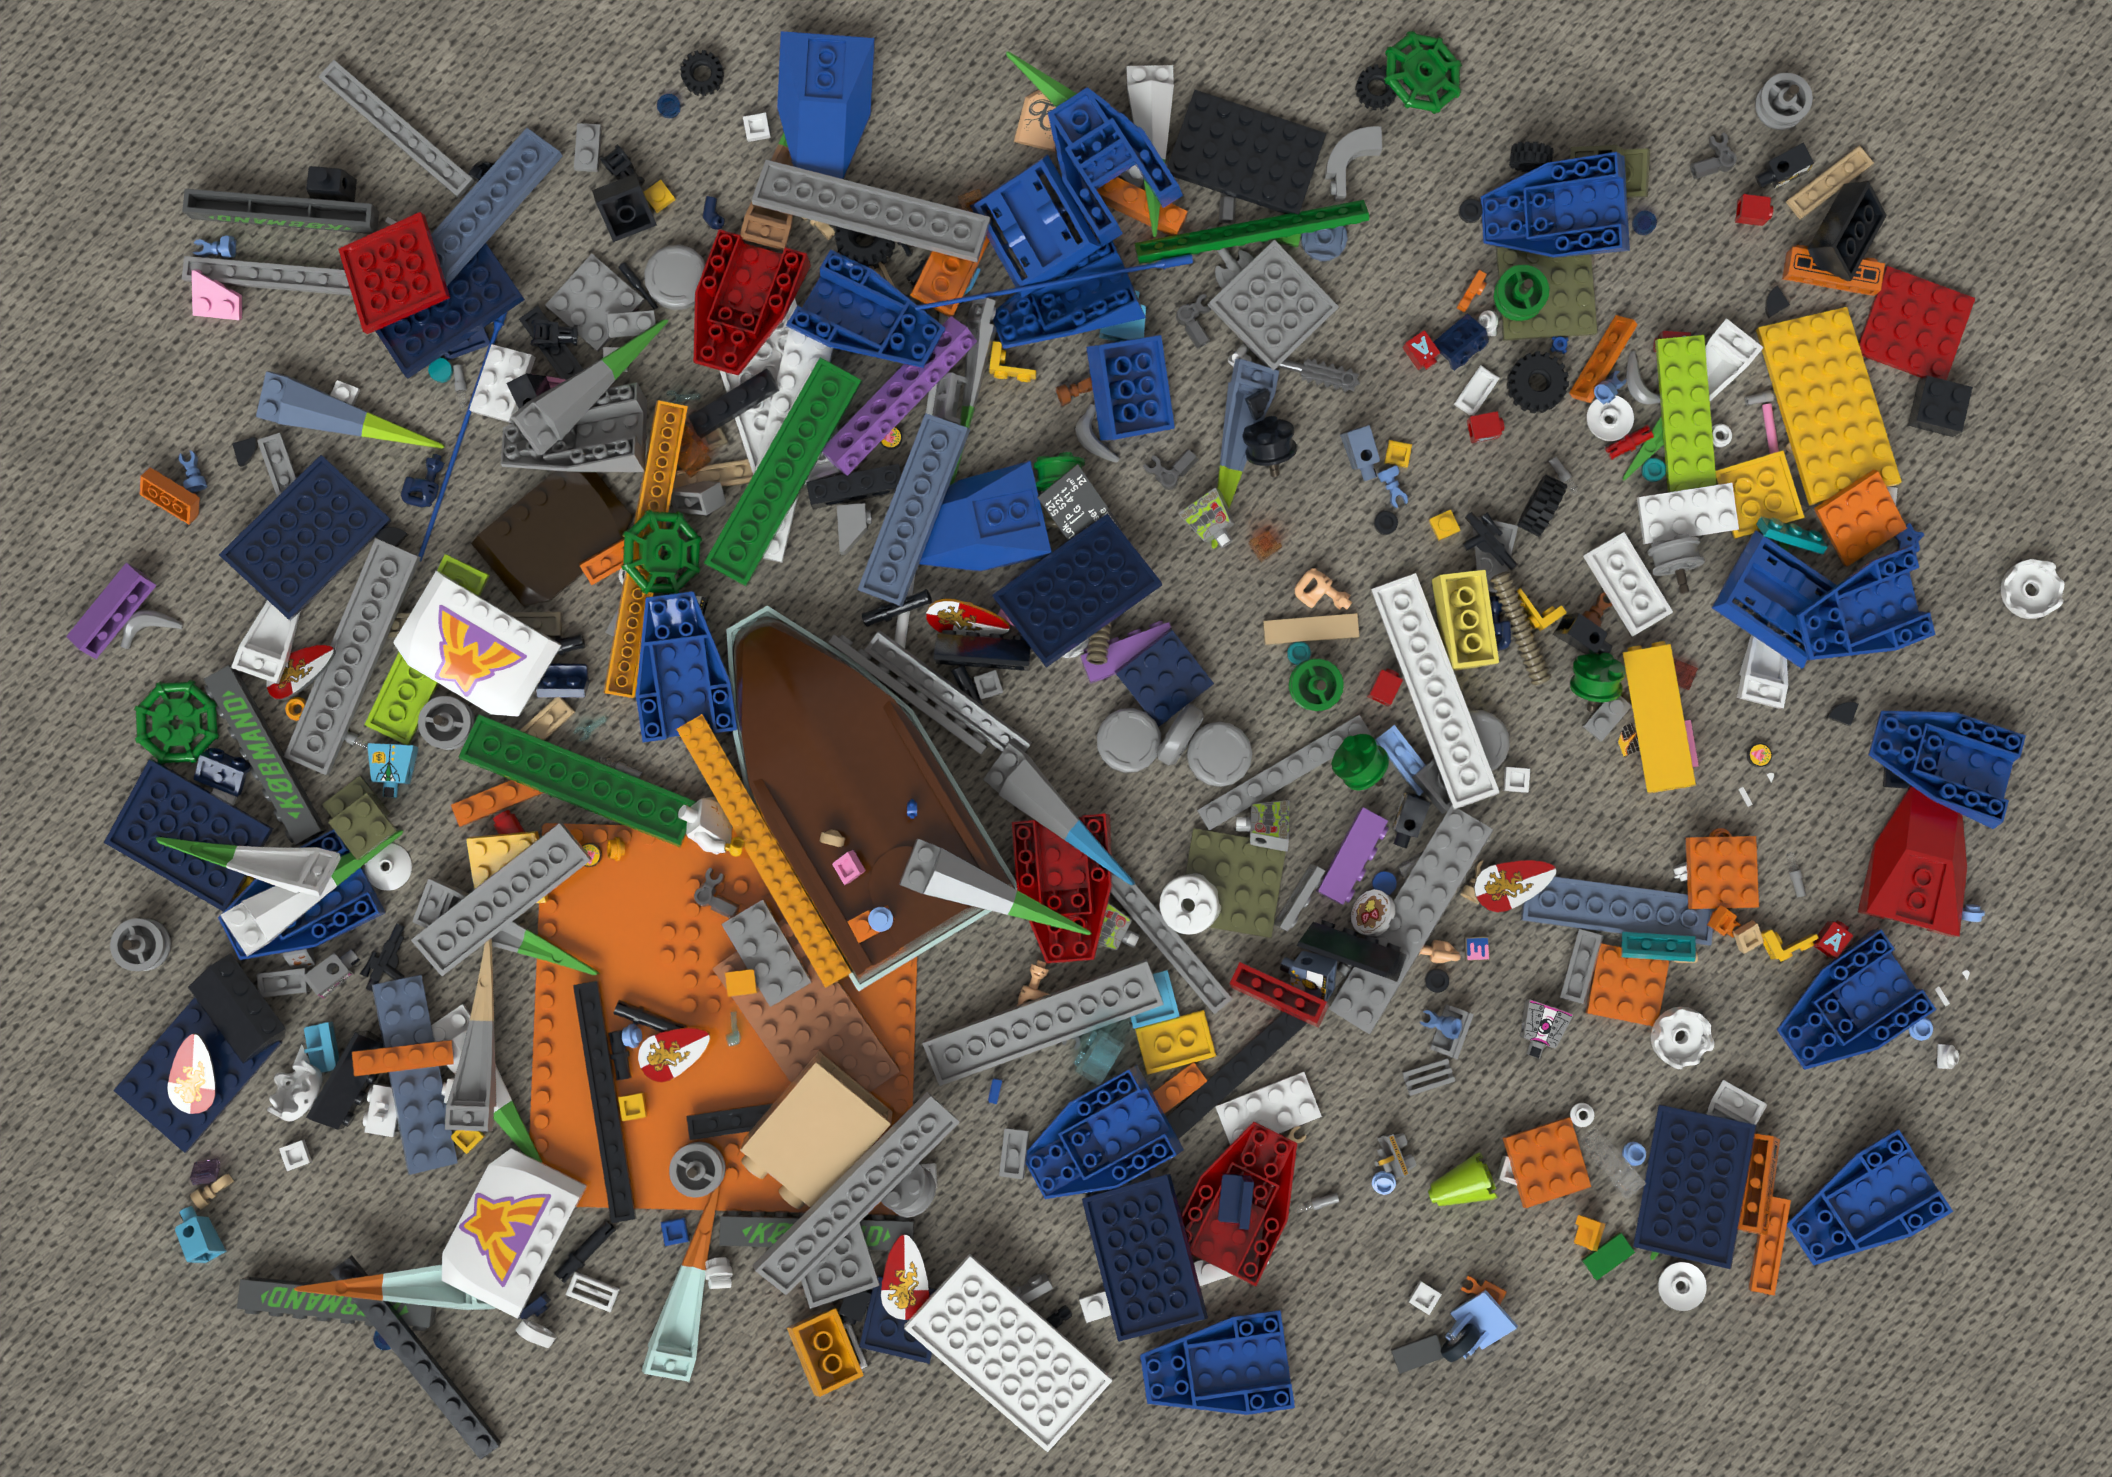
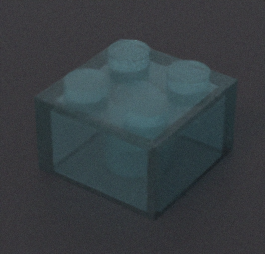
(1098, 1056)

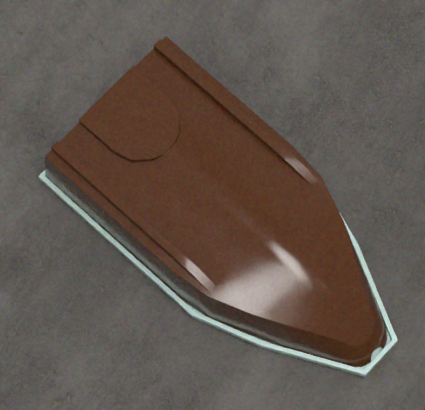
(846, 755)

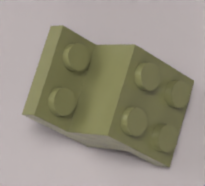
(1636, 165)
(359, 817)

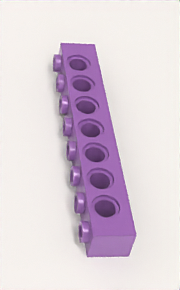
(896, 399)

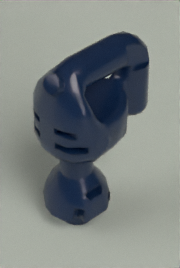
(426, 486)
(1501, 629)

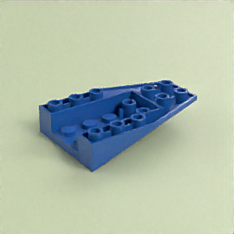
(824, 98)
(1561, 209)
(1071, 306)
(989, 522)
(1950, 759)
(335, 914)
(1854, 1005)
(1103, 1139)

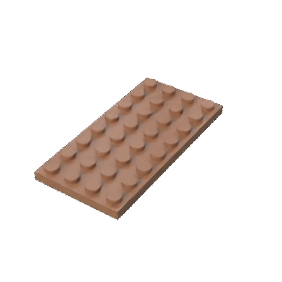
(814, 1022)

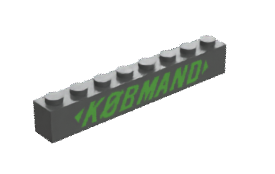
(280, 211)
(264, 755)
(765, 1230)
(280, 1297)

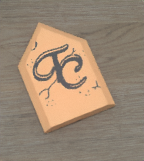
(1034, 123)

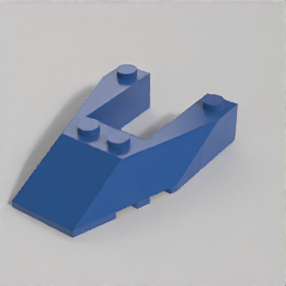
(1097, 146)

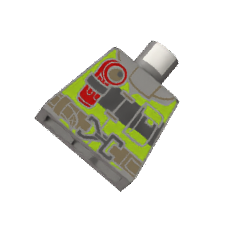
(1210, 518)
(1267, 825)
(1116, 930)

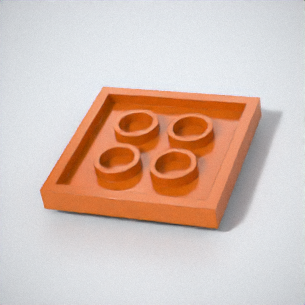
(1860, 517)
(1722, 872)
(1627, 987)
(1547, 1162)

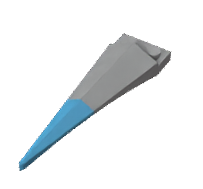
(1027, 788)

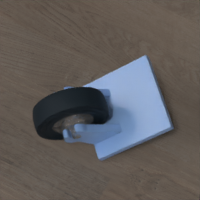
(1477, 1324)

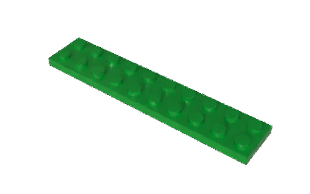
(783, 472)
(576, 780)

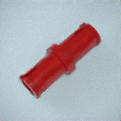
(1629, 442)

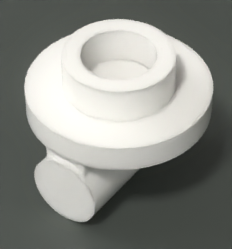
(1489, 321)
(1240, 353)
(1947, 1056)

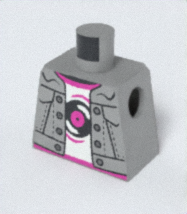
(321, 976)
(1543, 1026)

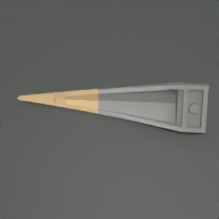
(474, 1086)

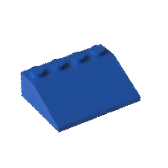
(1130, 387)

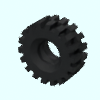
(864, 255)
(1532, 399)
(1542, 505)

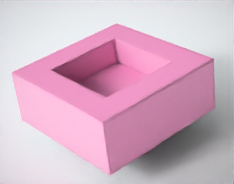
(848, 867)

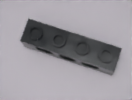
(854, 486)

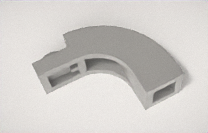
(1358, 143)

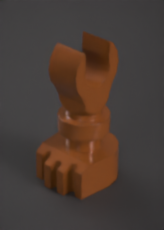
(1064, 394)
(1596, 611)

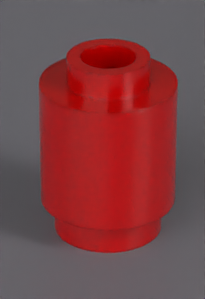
(507, 823)

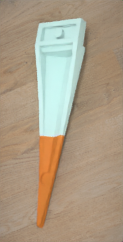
(411, 1286)
(675, 1336)

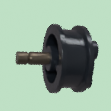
(1270, 443)

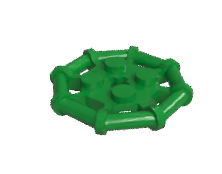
(1415, 80)
(649, 548)
(166, 713)

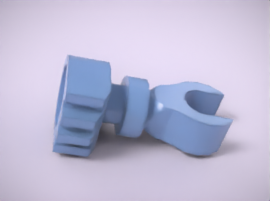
(225, 247)
(1606, 390)
(195, 481)
(1392, 485)
(1449, 1025)

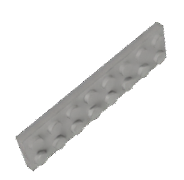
(501, 899)

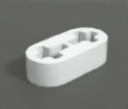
(536, 1333)

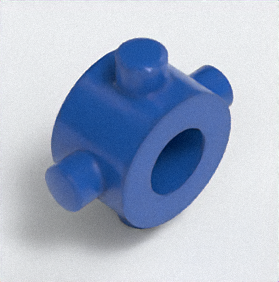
(1559, 344)
(912, 808)

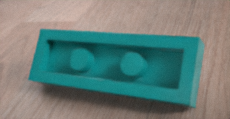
(1792, 534)
(1658, 946)

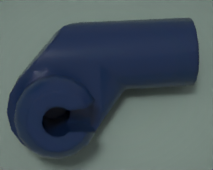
(710, 216)

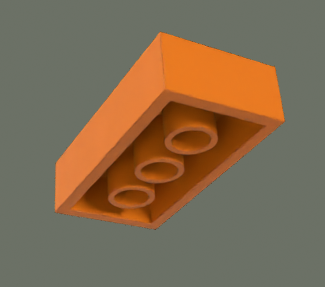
(169, 495)

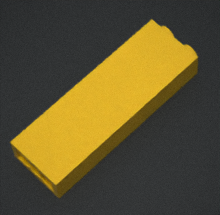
(1659, 717)

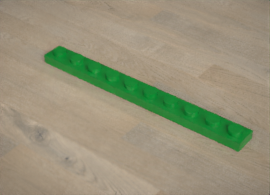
(1252, 231)

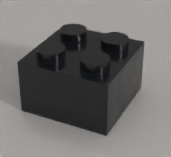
(624, 207)
(1940, 406)

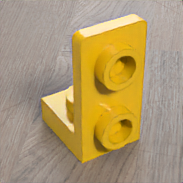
(998, 357)
(1536, 621)
(1773, 943)

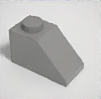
(698, 498)
(852, 525)

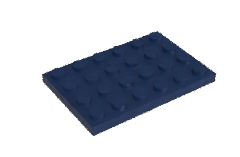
(476, 299)
(305, 537)
(1077, 590)
(179, 809)
(147, 1083)
(1695, 1186)
(1144, 1258)

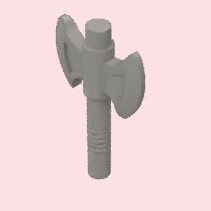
(1234, 267)

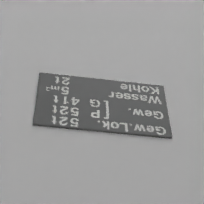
(1074, 503)

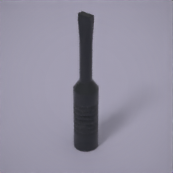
(636, 283)

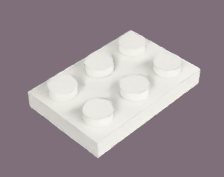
(492, 393)

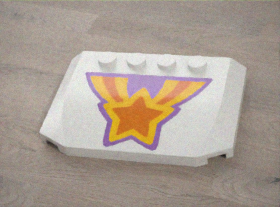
(474, 648)
(509, 1231)

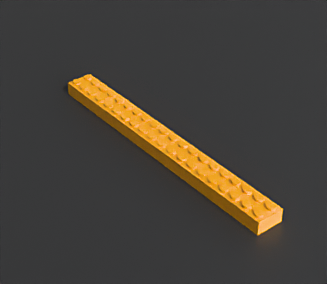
(654, 495)
(764, 851)

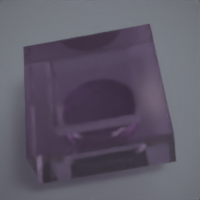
(205, 1171)

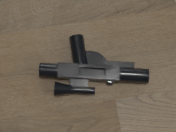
(1486, 541)
(387, 960)

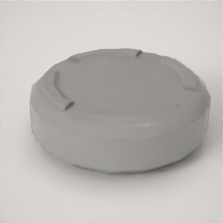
(674, 276)
(1180, 735)
(1492, 736)
(1128, 740)
(1219, 754)

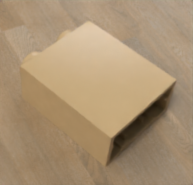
(814, 1132)

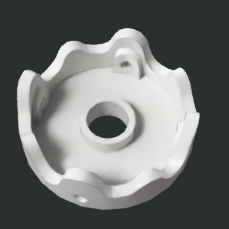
(2044, 579)
(1201, 892)
(1691, 1047)
(299, 1094)

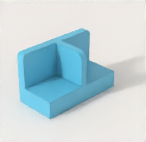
(322, 1046)

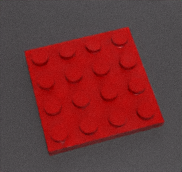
(394, 273)
(1915, 325)

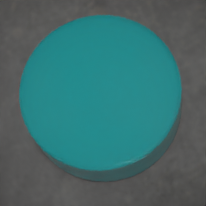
(440, 370)
(1653, 470)
(1298, 652)

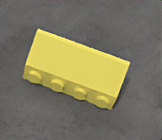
(1465, 619)

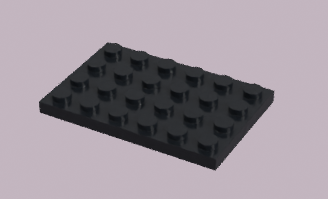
(1245, 153)

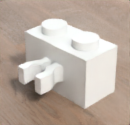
(382, 1115)

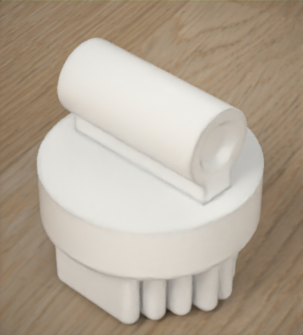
(718, 1273)

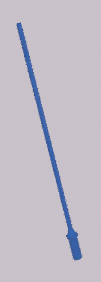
(1164, 263)
(498, 323)

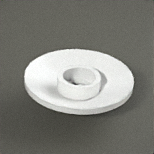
(1618, 410)
(399, 869)
(1693, 1290)

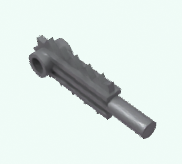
(1321, 373)

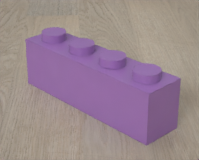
(111, 611)
(1122, 651)
(1352, 856)

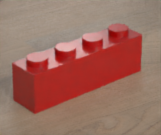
(1279, 994)

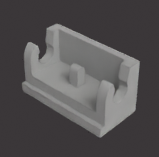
(947, 397)
(1449, 1046)

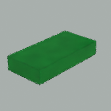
(1608, 1256)

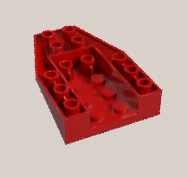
(742, 300)
(1918, 867)
(1066, 883)
(1243, 1251)

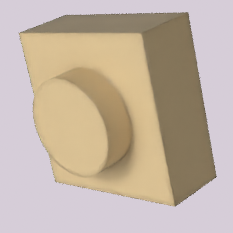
(1748, 936)

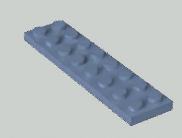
(492, 201)
(913, 509)
(1617, 909)
(416, 1092)

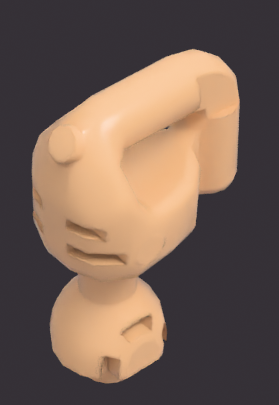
(1323, 586)
(1441, 952)
(1032, 992)

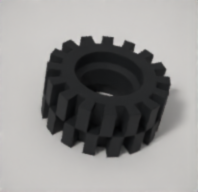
(695, 61)
(1366, 96)
(1530, 156)

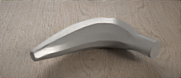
(1636, 385)
(1089, 440)
(143, 619)

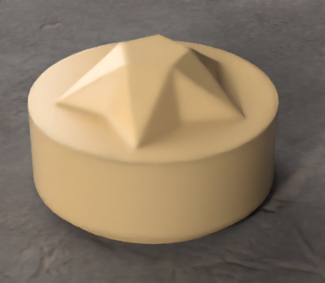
(832, 837)

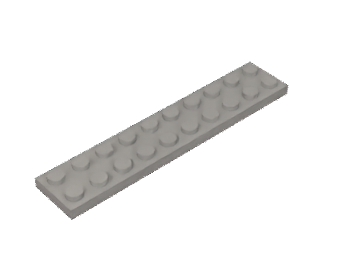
(871, 210)
(357, 648)
(1417, 913)
(1043, 1022)
(855, 1193)

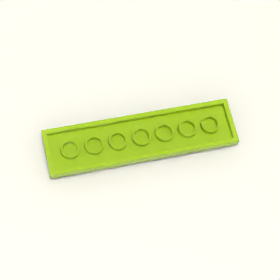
(1685, 413)
(407, 689)

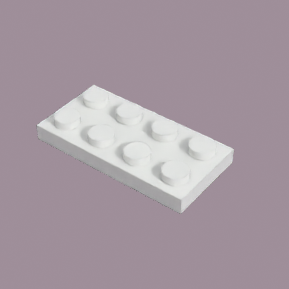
(1687, 512)
(1628, 584)
(1273, 1106)

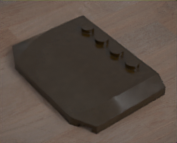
(551, 532)

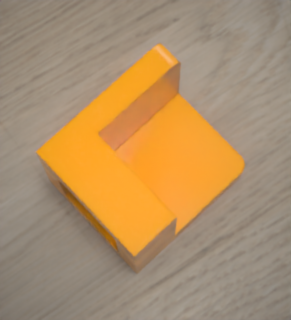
(741, 982)
(1589, 1232)

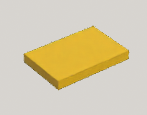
(1175, 1042)

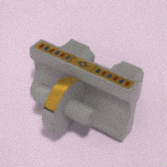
(1391, 1155)

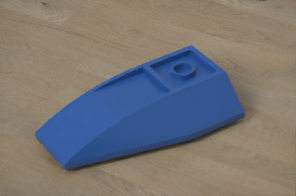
(865, 315)
(1867, 611)
(680, 670)
(1869, 1203)
(1223, 1367)

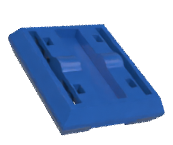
(1036, 226)
(1774, 593)

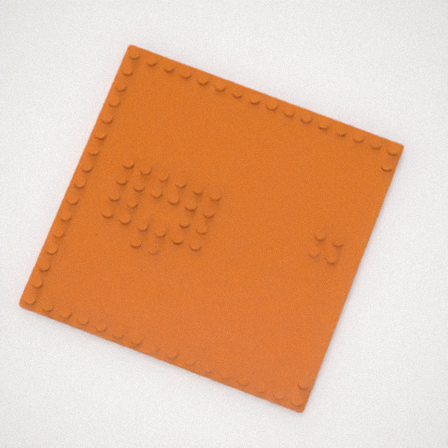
(658, 952)

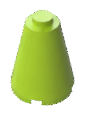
(1464, 1184)

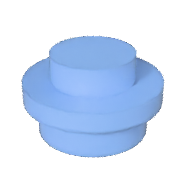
(1972, 913)
(880, 919)
(1921, 1030)
(631, 1036)
(1634, 1153)
(1383, 1182)

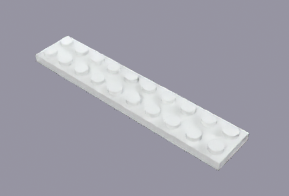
(795, 368)
(1435, 691)

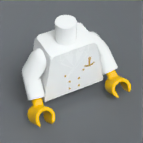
(710, 827)

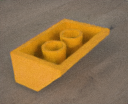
(825, 1352)

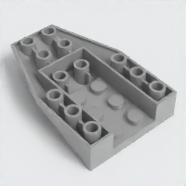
(603, 440)

